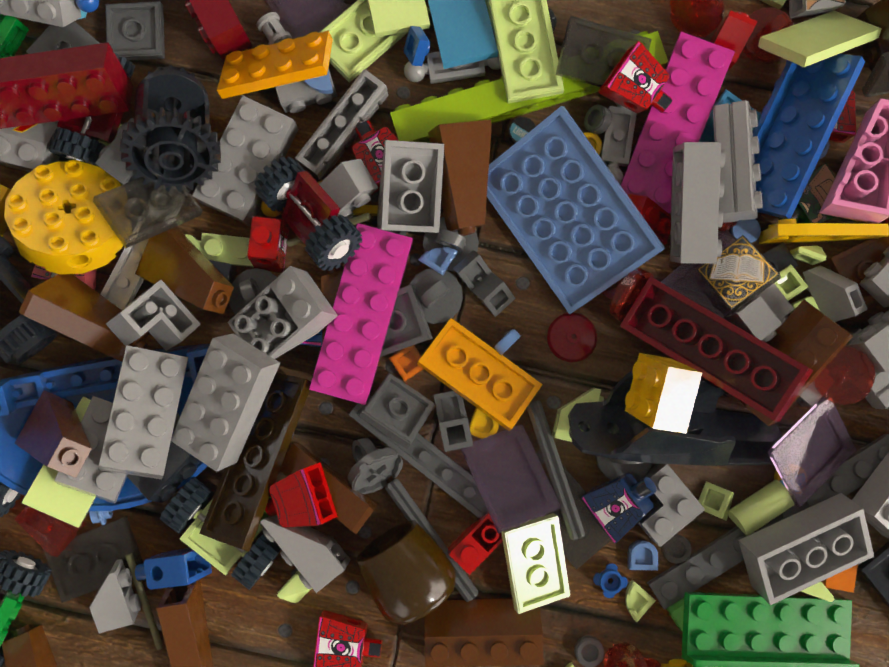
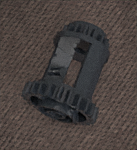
(171, 131)
(22, 336)

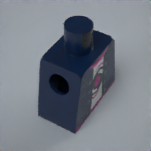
(620, 503)

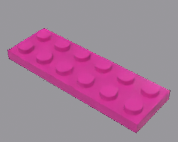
(694, 82)
(364, 314)

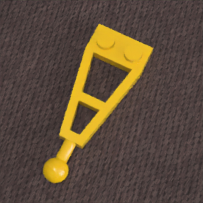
(790, 232)

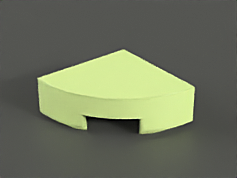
(637, 600)

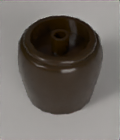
(406, 573)

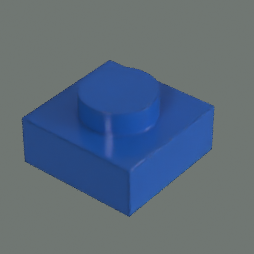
(416, 46)

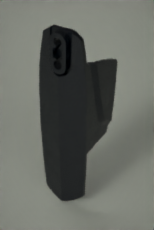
(710, 440)

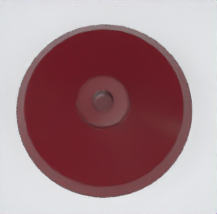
(572, 337)

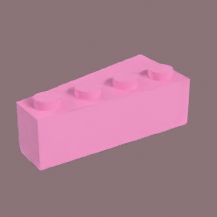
(863, 179)

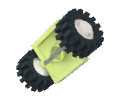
(188, 506)

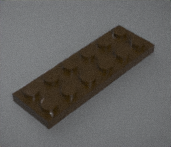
(246, 484)

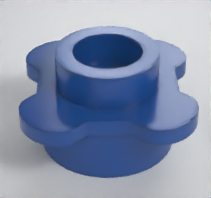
(613, 588)

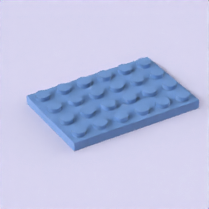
(569, 211)

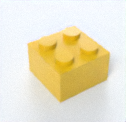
(662, 392)

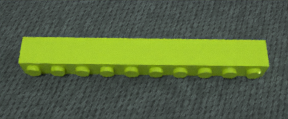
(488, 102)

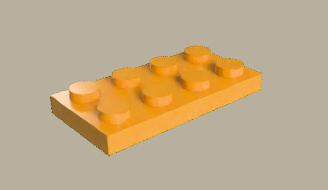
(275, 64)
(479, 374)

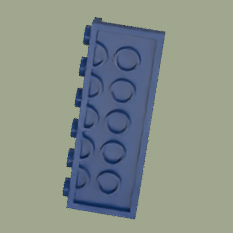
(798, 126)

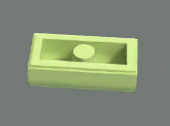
(761, 507)

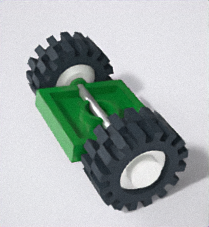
(19, 577)

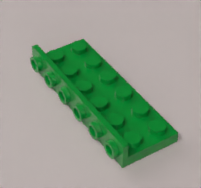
(752, 633)

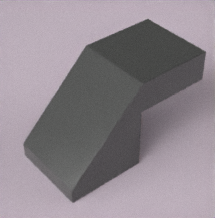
(484, 283)
(453, 421)

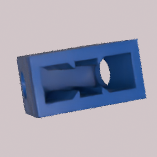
(173, 569)

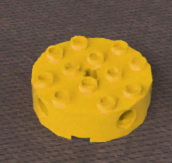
(57, 220)

